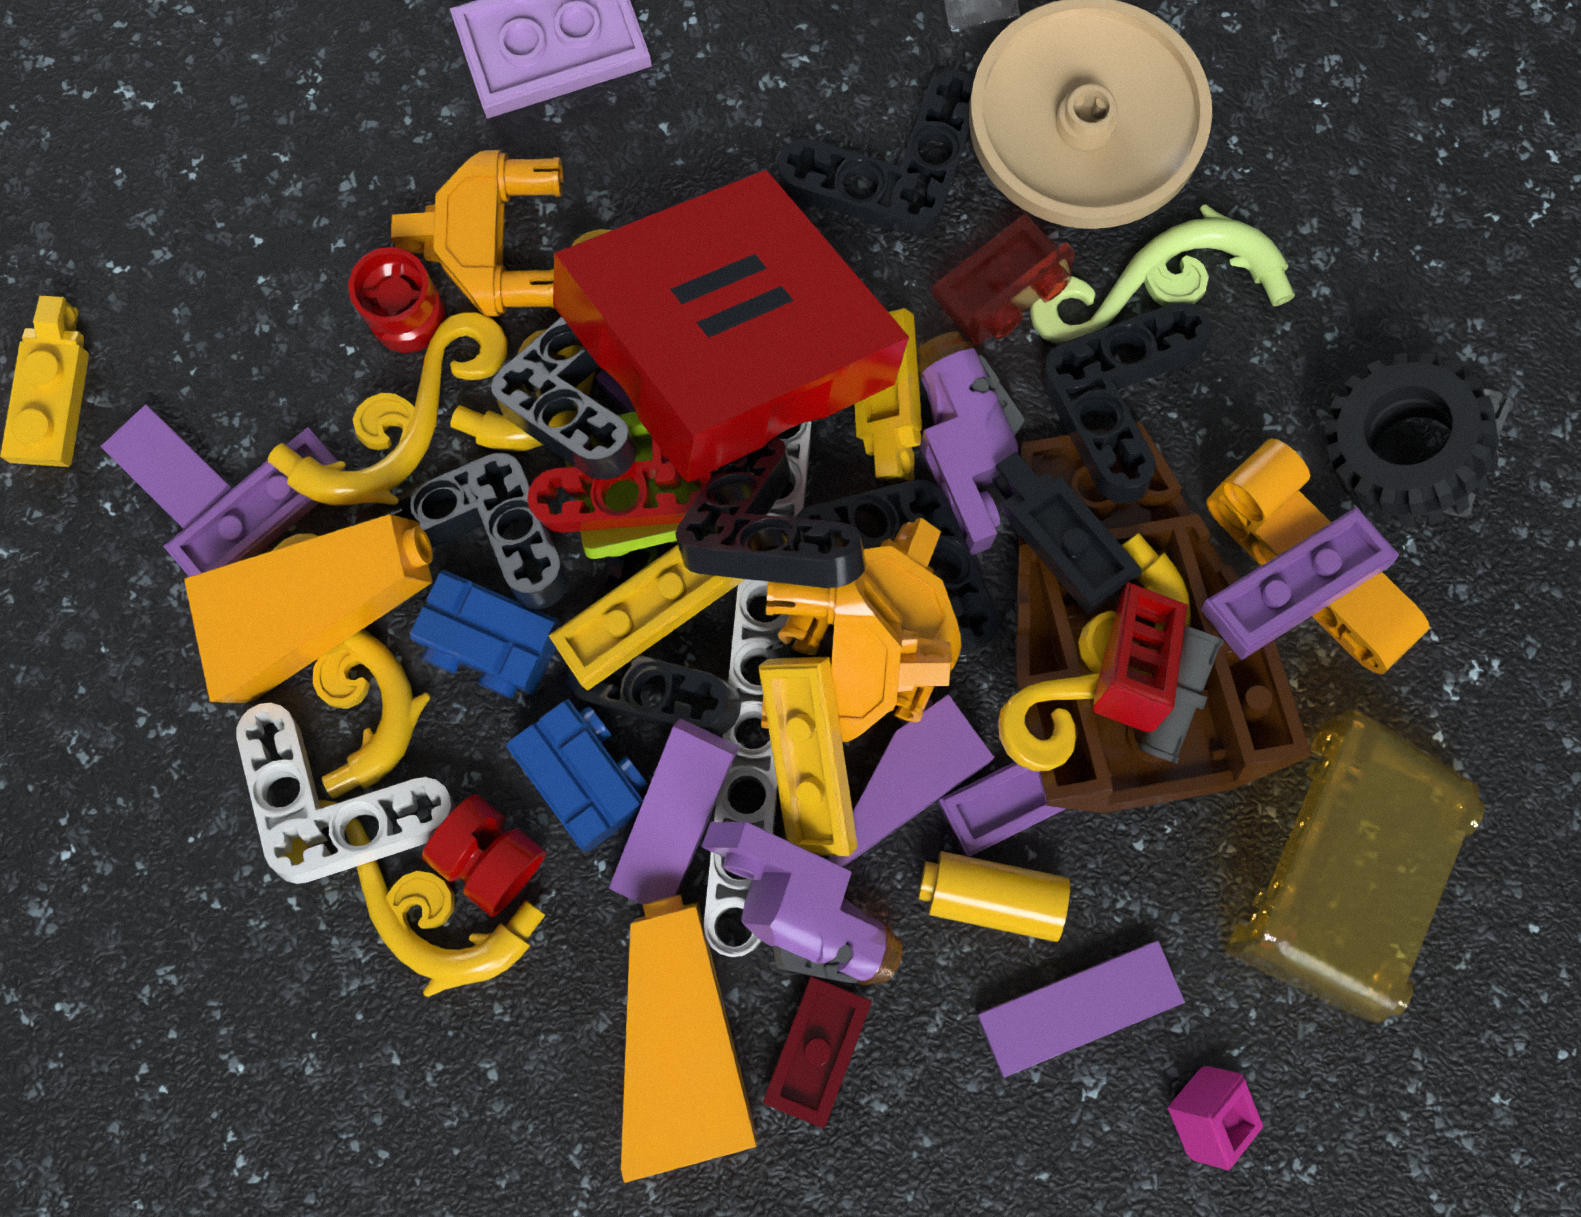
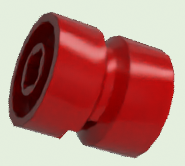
(396, 299)
(483, 854)

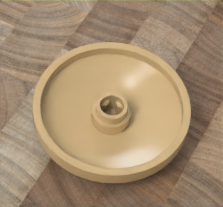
(1089, 113)

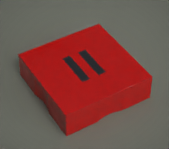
(727, 322)

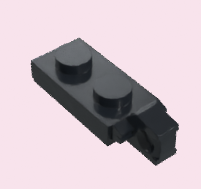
(1064, 534)

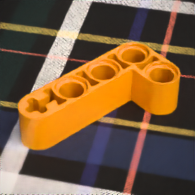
(1269, 515)

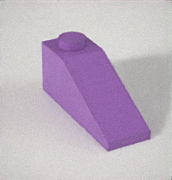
(915, 771)

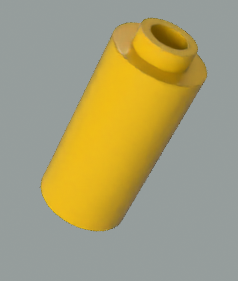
(996, 895)

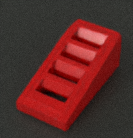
(1131, 695)

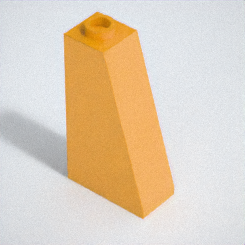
(296, 603)
(680, 1057)

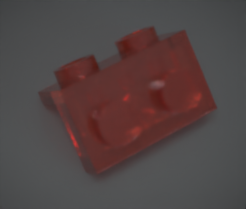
(1004, 280)

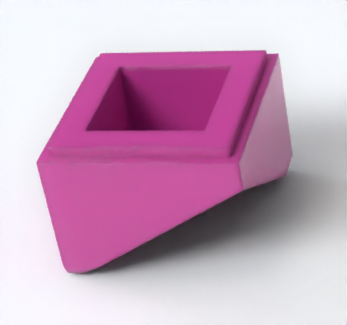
(1215, 1117)

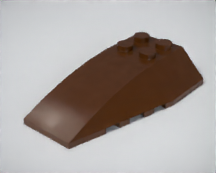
(1249, 712)

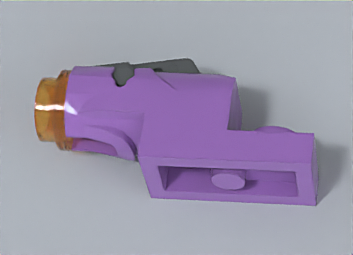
(973, 432)
(802, 909)

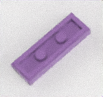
(247, 515)
(1299, 583)
(674, 813)
(1080, 1008)

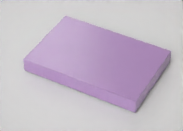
(546, 47)

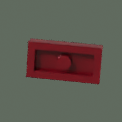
(817, 1052)

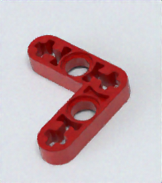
(577, 514)

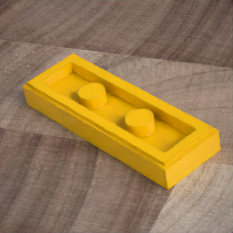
(635, 616)
(808, 754)

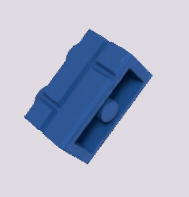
(485, 634)
(578, 774)

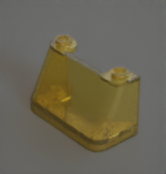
(1361, 869)

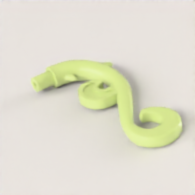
(1247, 245)

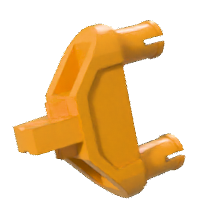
(468, 230)
(915, 592)
(869, 650)

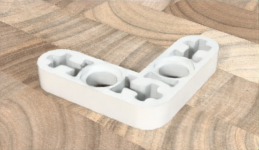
(306, 818)

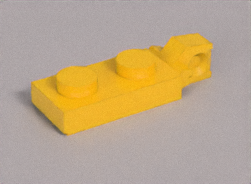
(46, 388)
(892, 418)

